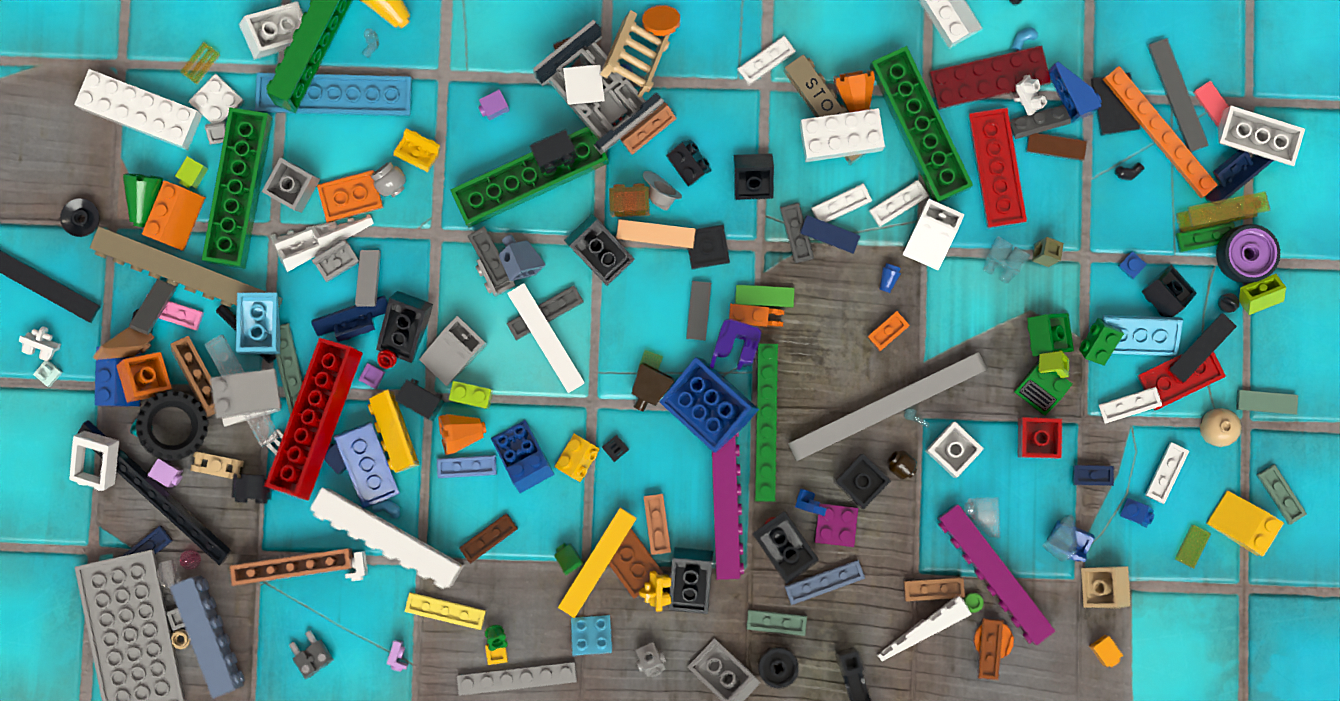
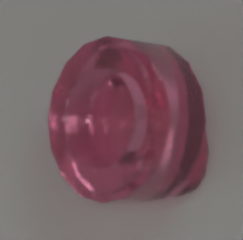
(190, 559)

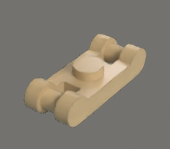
(216, 465)

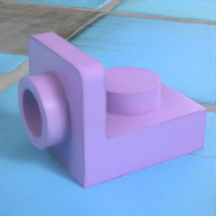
(397, 652)

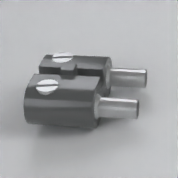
(313, 658)

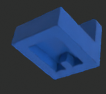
(806, 502)

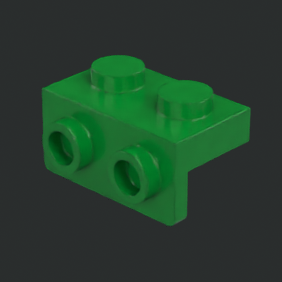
(1100, 342)

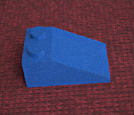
(1074, 93)

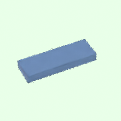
(466, 466)

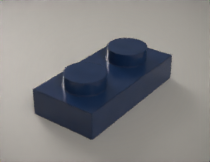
(1093, 475)

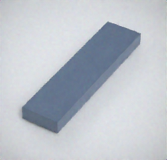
(824, 582)

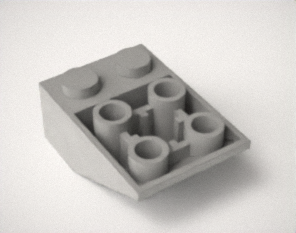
(452, 351)

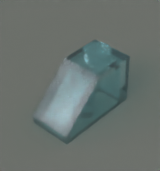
(1063, 540)

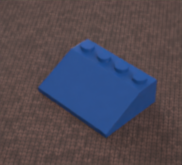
(708, 405)

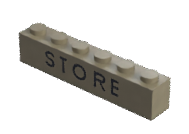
(815, 92)

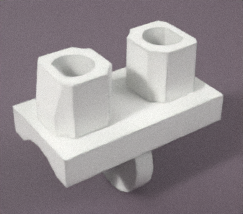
(1027, 94)
(41, 340)

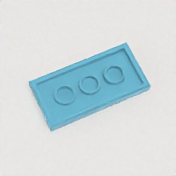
(1147, 334)

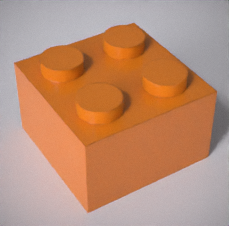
(143, 376)

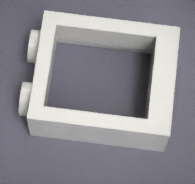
(109, 462)

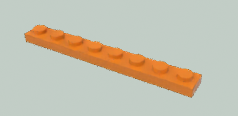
(1160, 132)

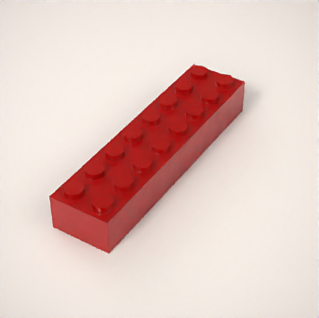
(313, 419)

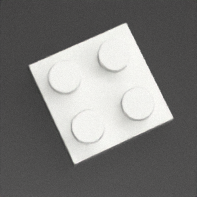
(215, 99)

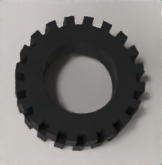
(172, 399)

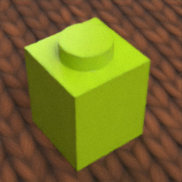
(191, 173)

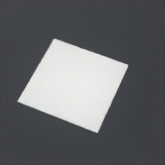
(583, 84)

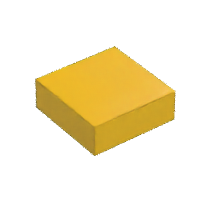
(496, 656)

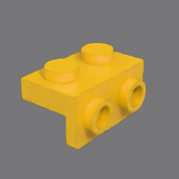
(417, 150)
(577, 457)

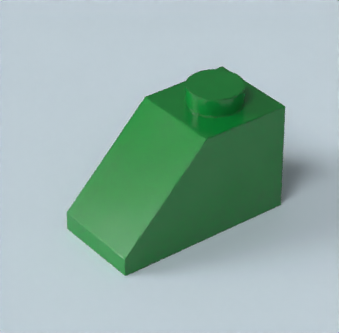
(568, 558)

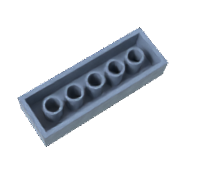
(207, 635)

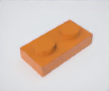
(888, 331)

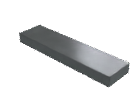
(551, 310)

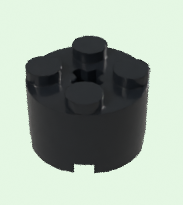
(250, 487)
(783, 677)

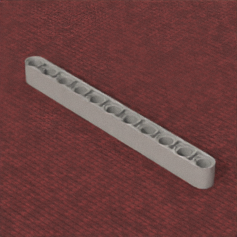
(887, 406)

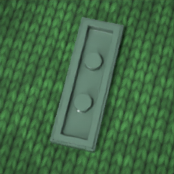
(1267, 402)
(1281, 494)
(776, 622)

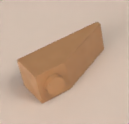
(125, 344)

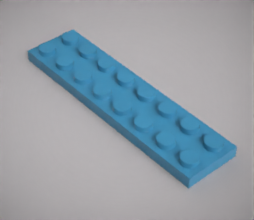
(345, 95)

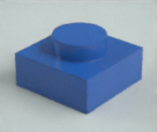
(1132, 265)

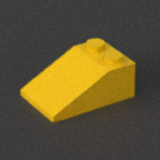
(1245, 523)

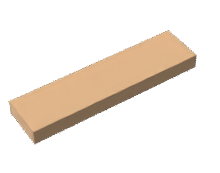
(656, 234)

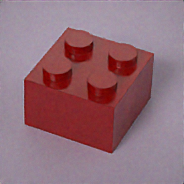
(1040, 438)

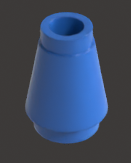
(889, 277)

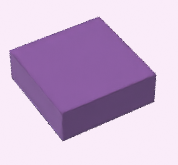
(371, 376)

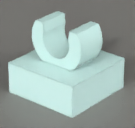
(47, 373)

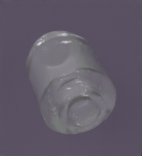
(168, 574)

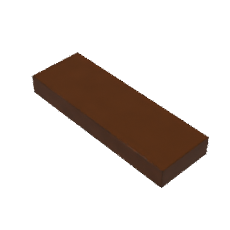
(1056, 146)
(488, 538)

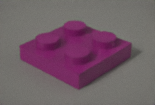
(837, 526)

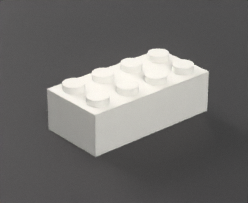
(842, 135)

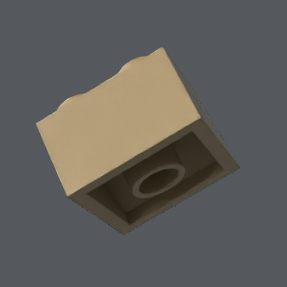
(1105, 587)

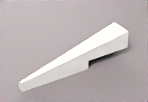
(302, 246)
(946, 616)

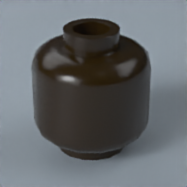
(902, 464)

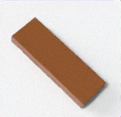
(990, 649)

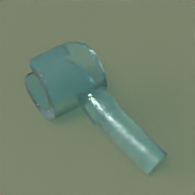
(910, 414)

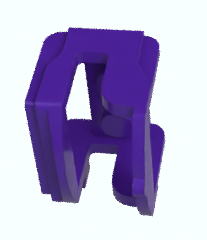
(734, 329)

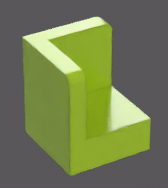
(1055, 362)

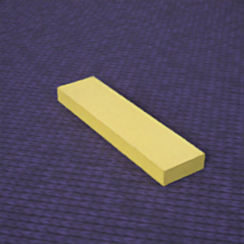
(445, 611)

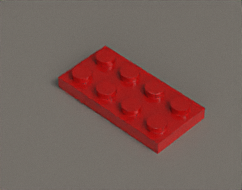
(1172, 389)

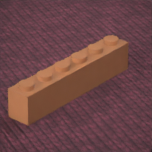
(291, 566)

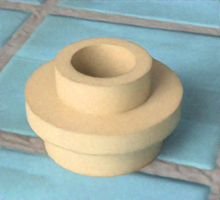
(175, 641)

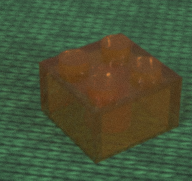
(629, 200)

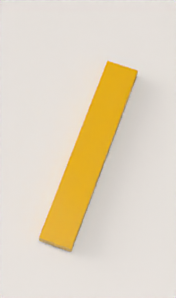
(597, 562)

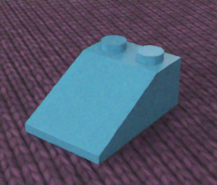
(257, 324)

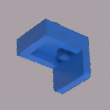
(1137, 512)

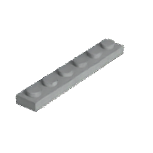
(516, 678)

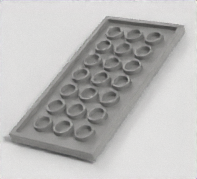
(129, 629)

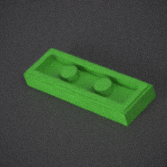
(764, 296)

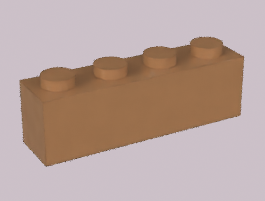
(194, 372)

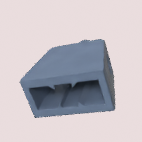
(520, 259)

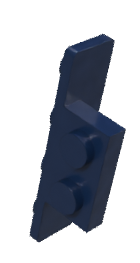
(1235, 174)
(350, 321)

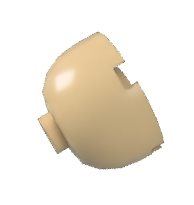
(1220, 427)

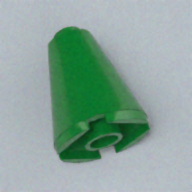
(140, 196)

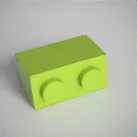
(1262, 294)
(471, 395)

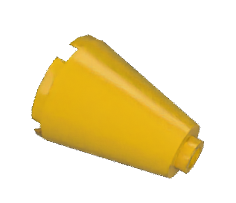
(391, 10)

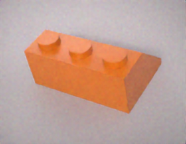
(173, 215)

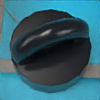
(1228, 303)

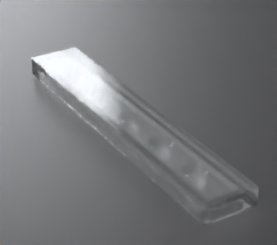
(228, 365)

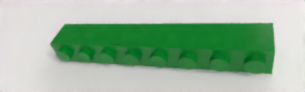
(766, 422)

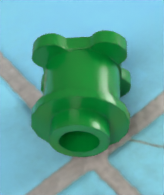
(495, 637)

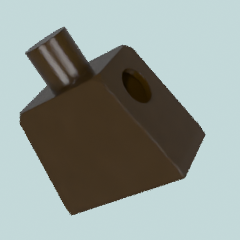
(650, 386)

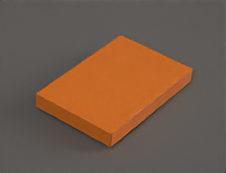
(349, 196)

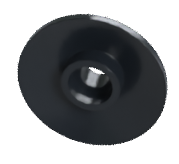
(73, 211)

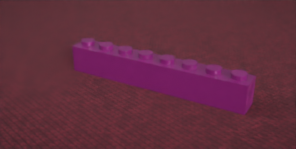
(727, 511)
(996, 575)

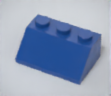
(108, 384)

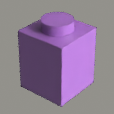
(493, 105)

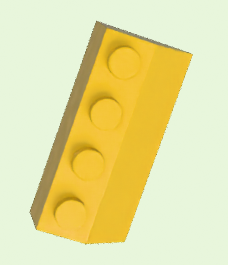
(393, 431)

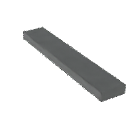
(1177, 95)

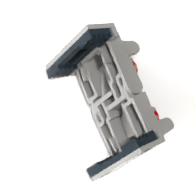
(617, 89)

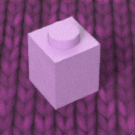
(166, 473)

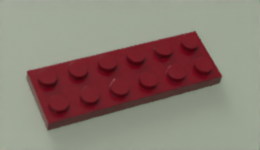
(987, 77)

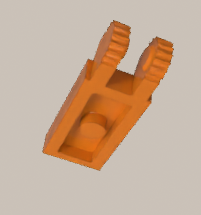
(754, 315)

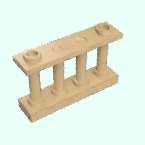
(618, 52)

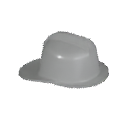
(660, 191)

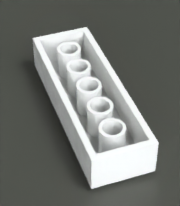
(138, 109)

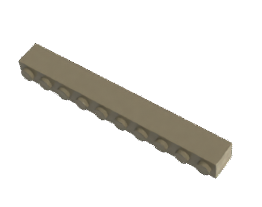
(170, 267)

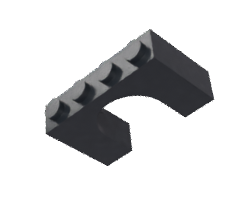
(851, 670)

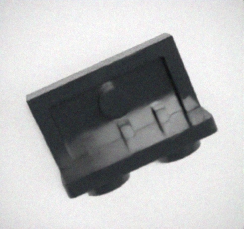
(689, 162)

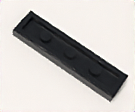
(1202, 348)

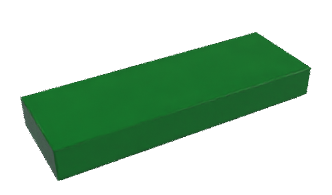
(1202, 237)

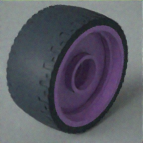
(1262, 249)

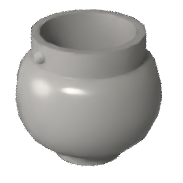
(389, 180)

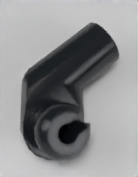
(1127, 173)

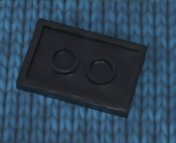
(1112, 114)

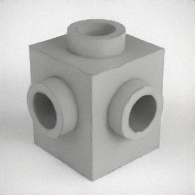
(650, 660)

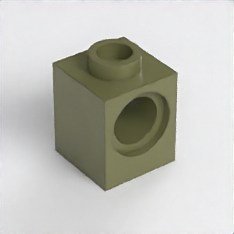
(1047, 252)

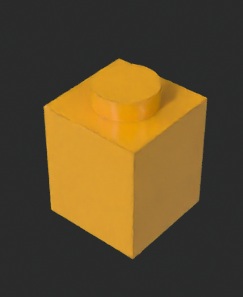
(1106, 651)

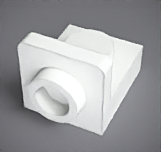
(360, 564)

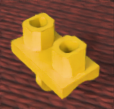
(653, 591)

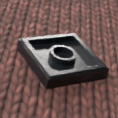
(709, 248)

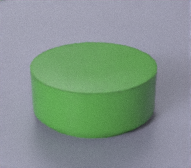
(973, 602)

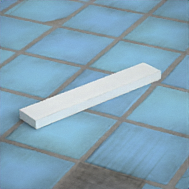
(546, 338)

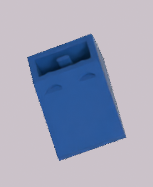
(522, 456)

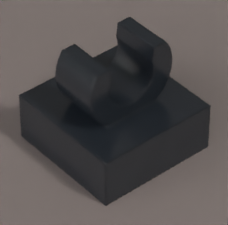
(615, 448)

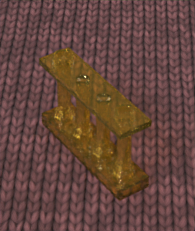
(1223, 212)

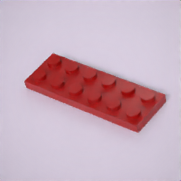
(997, 168)

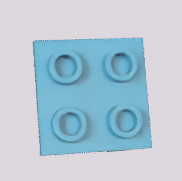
(591, 635)

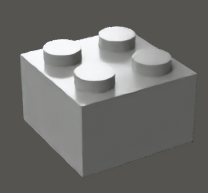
(290, 185)

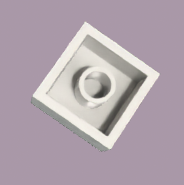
(954, 449)

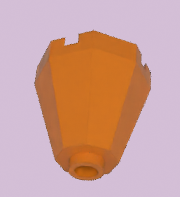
(855, 89)
(459, 432)

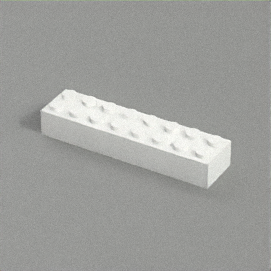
(387, 537)

